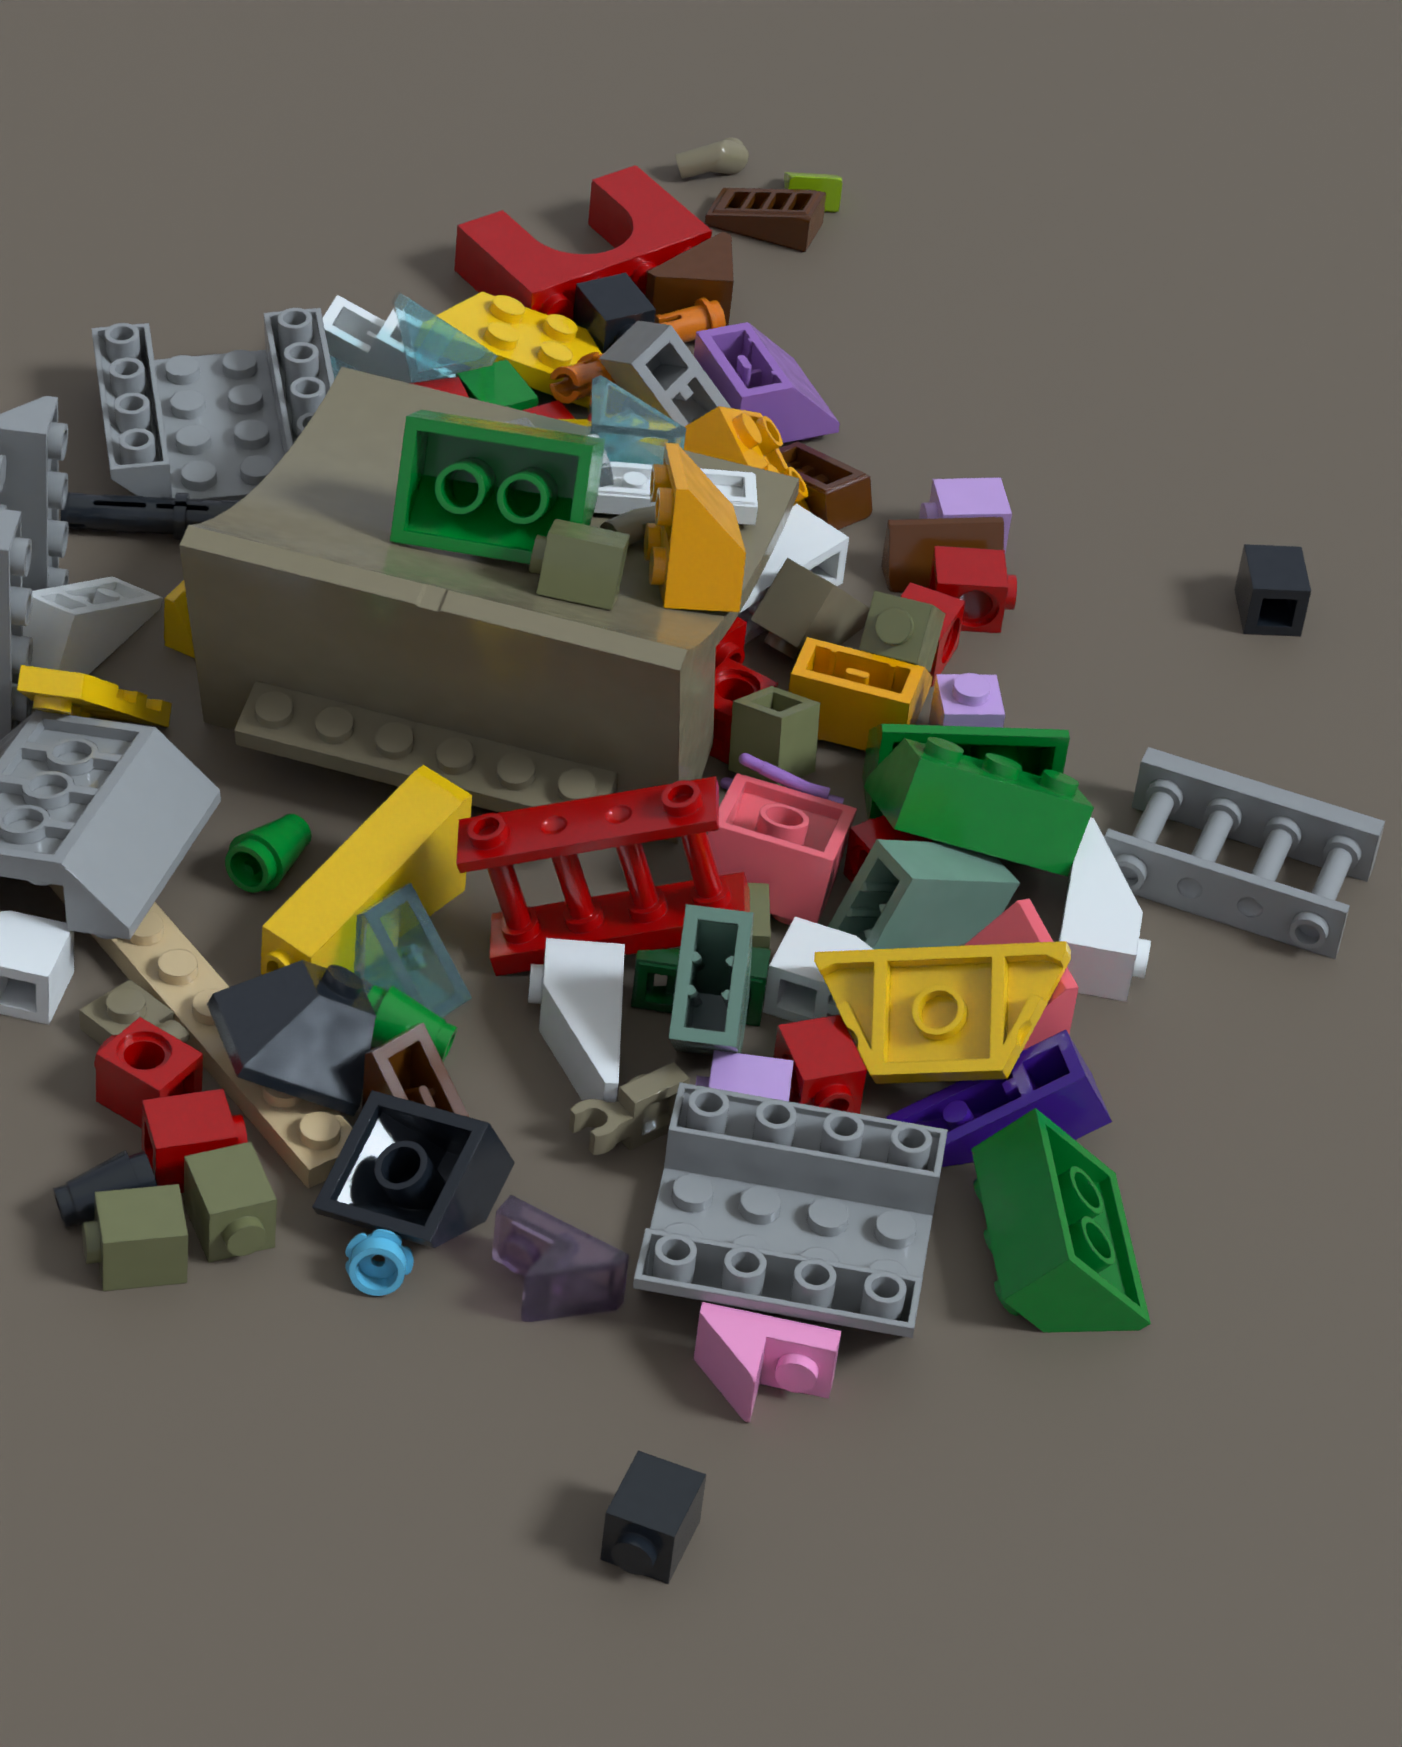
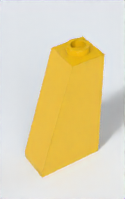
(401, 843)

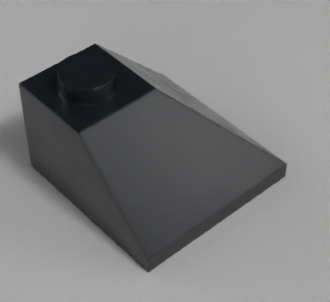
(299, 1032)
(415, 1172)

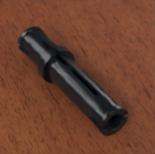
(140, 513)

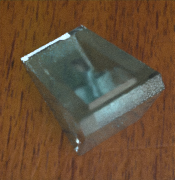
(434, 346)
(629, 426)
(402, 949)

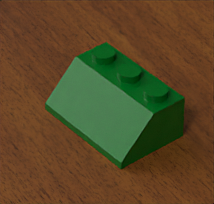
(490, 484)
(1027, 746)
(981, 803)
(1057, 1231)

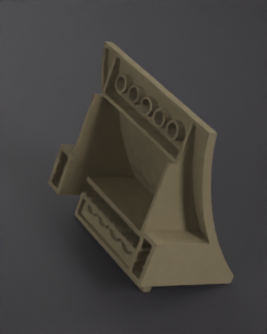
(415, 656)

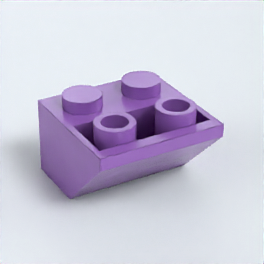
(763, 379)

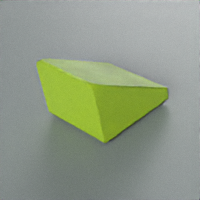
(820, 182)

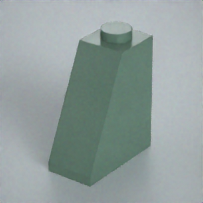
(923, 895)
(712, 981)

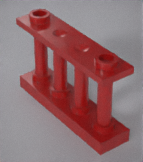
(639, 918)

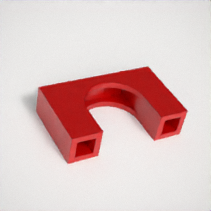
(624, 209)

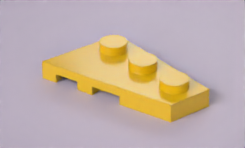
(89, 697)

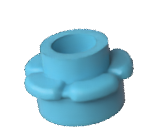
(374, 1276)

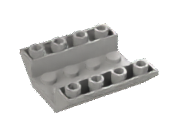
(208, 419)
(29, 535)
(99, 814)
(793, 1210)

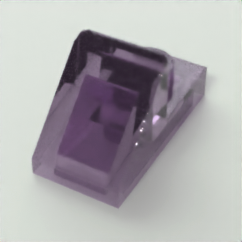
(562, 1265)

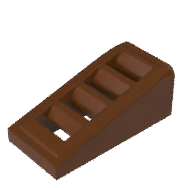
(770, 215)
(835, 489)

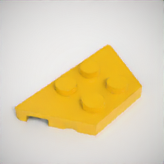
(525, 337)
(943, 1007)

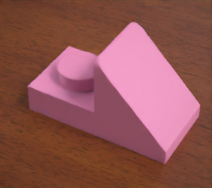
(753, 1349)

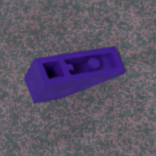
(1044, 1078)

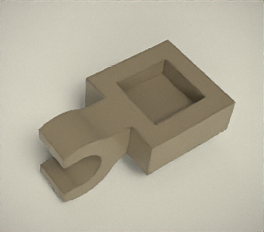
(121, 1007)
(638, 1115)

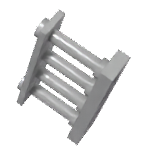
(1256, 815)

